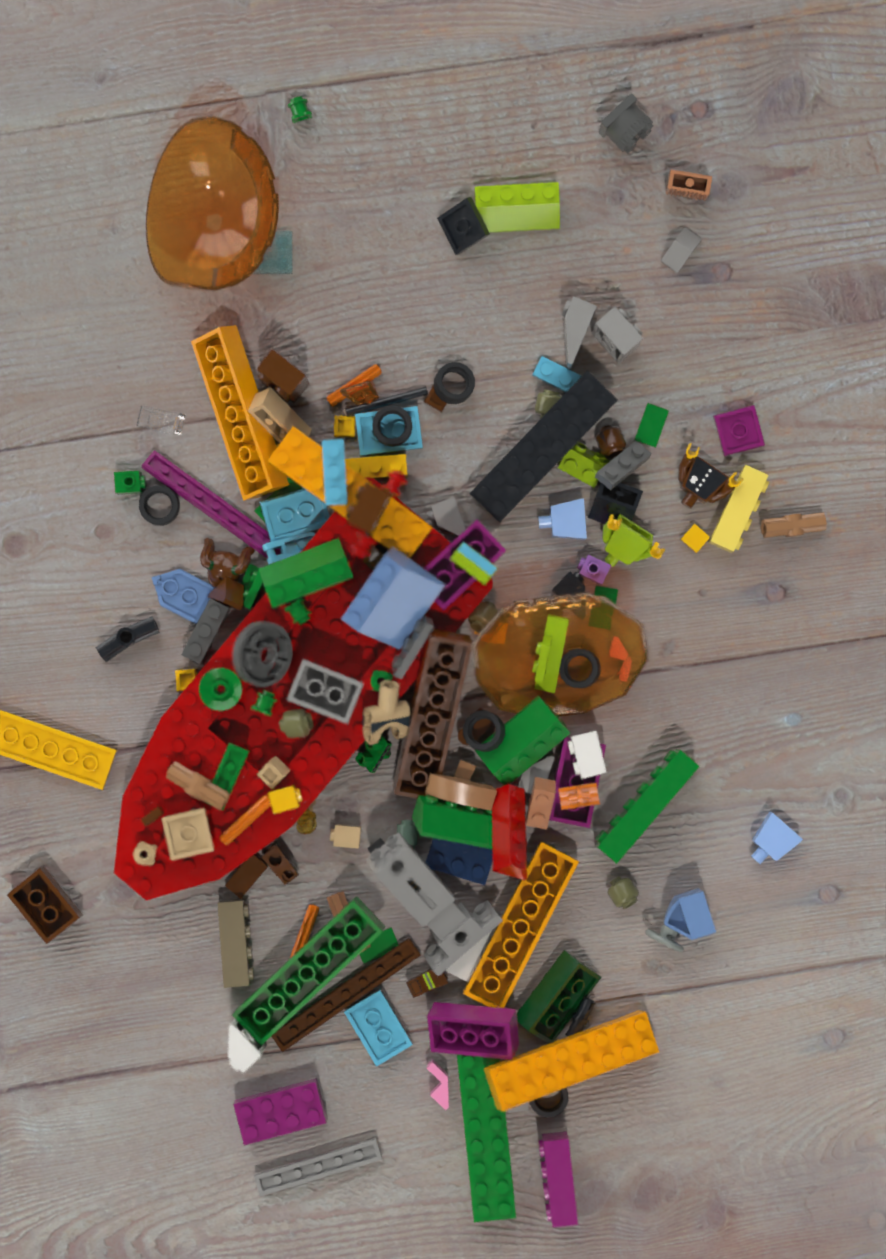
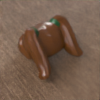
(223, 562)

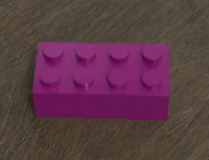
(452, 575)
(566, 777)
(473, 1030)
(280, 1111)
(559, 1176)

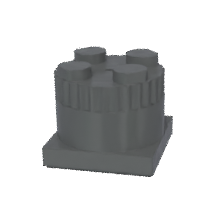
(626, 125)

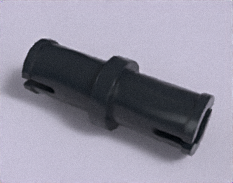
(581, 1016)

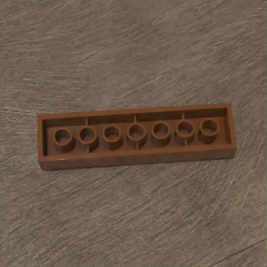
(432, 711)

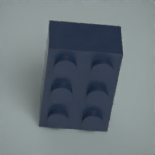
(460, 860)

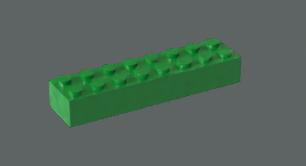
(309, 970)
(485, 1143)

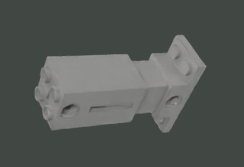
(431, 902)

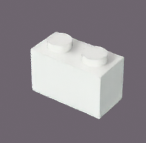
(587, 754)

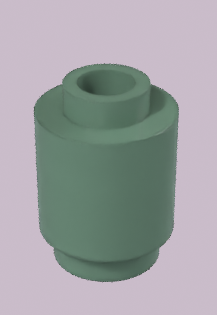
(408, 831)

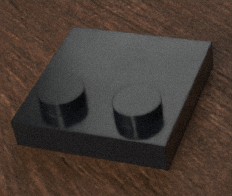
(463, 226)

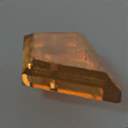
(360, 393)

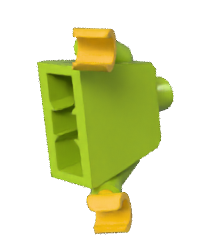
(628, 542)

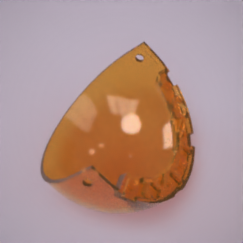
(210, 206)

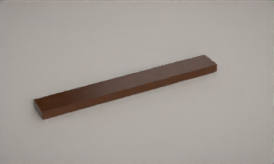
(346, 994)

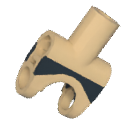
(386, 714)

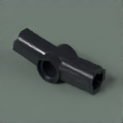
(139, 631)

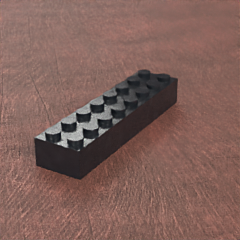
(543, 446)

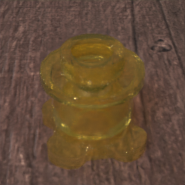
(307, 823)

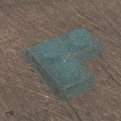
(281, 255)

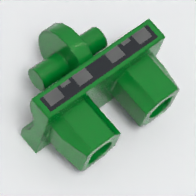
(374, 754)

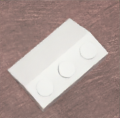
(242, 1047)

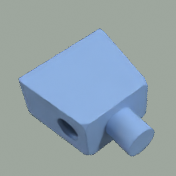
(566, 520)
(774, 839)

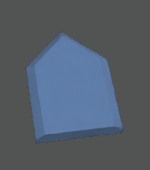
(182, 593)

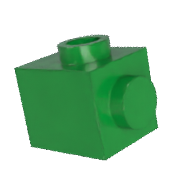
(129, 482)

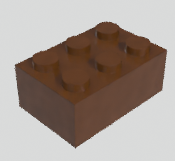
(283, 376)
(45, 905)

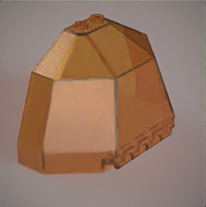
(508, 645)

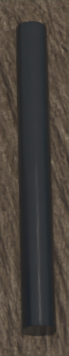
(386, 401)

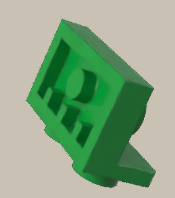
(252, 586)

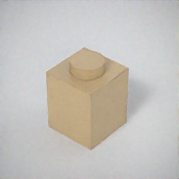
(346, 836)

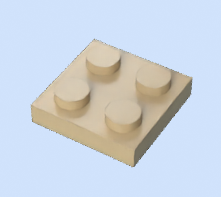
(188, 834)

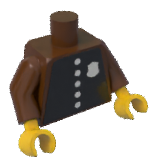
(703, 480)

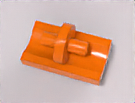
(578, 796)

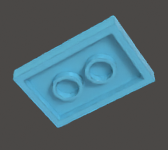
(392, 427)
(293, 514)
(378, 1027)

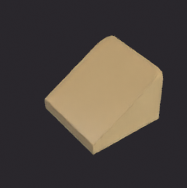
(273, 772)

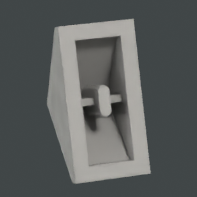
(681, 250)

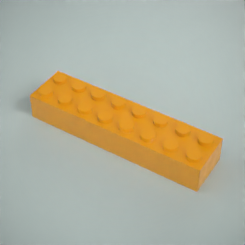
(231, 394)
(303, 463)
(521, 926)
(571, 1060)

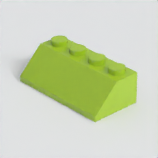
(519, 206)

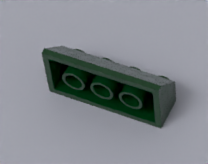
(557, 997)

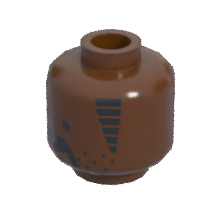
(610, 441)

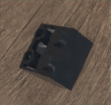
(619, 500)

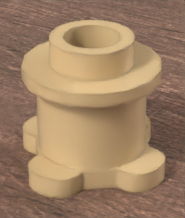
(151, 853)

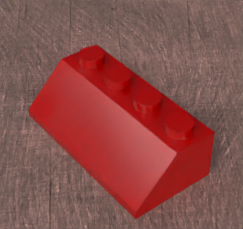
(510, 832)

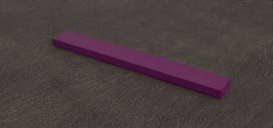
(207, 502)

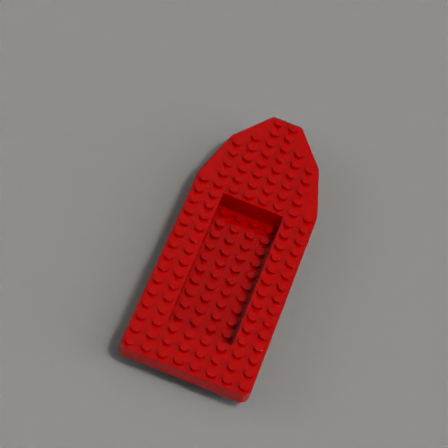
(200, 735)

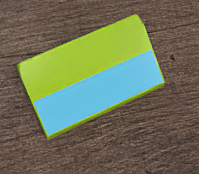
(473, 563)

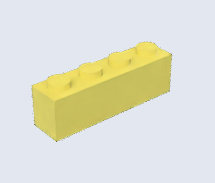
(738, 509)

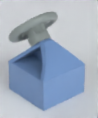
(685, 915)

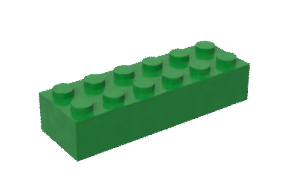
(647, 804)

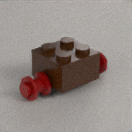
(369, 510)

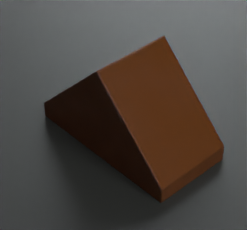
(228, 593)

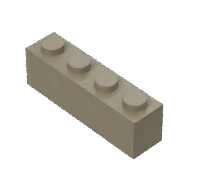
(234, 943)

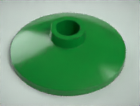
(210, 683)

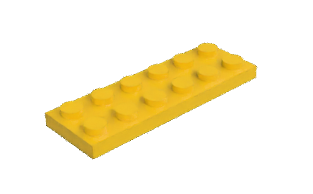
(55, 750)

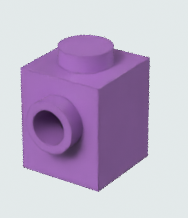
(593, 569)

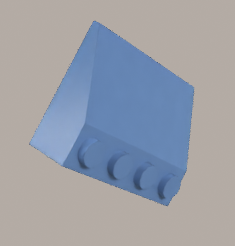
(393, 599)

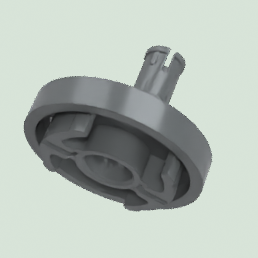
(248, 653)

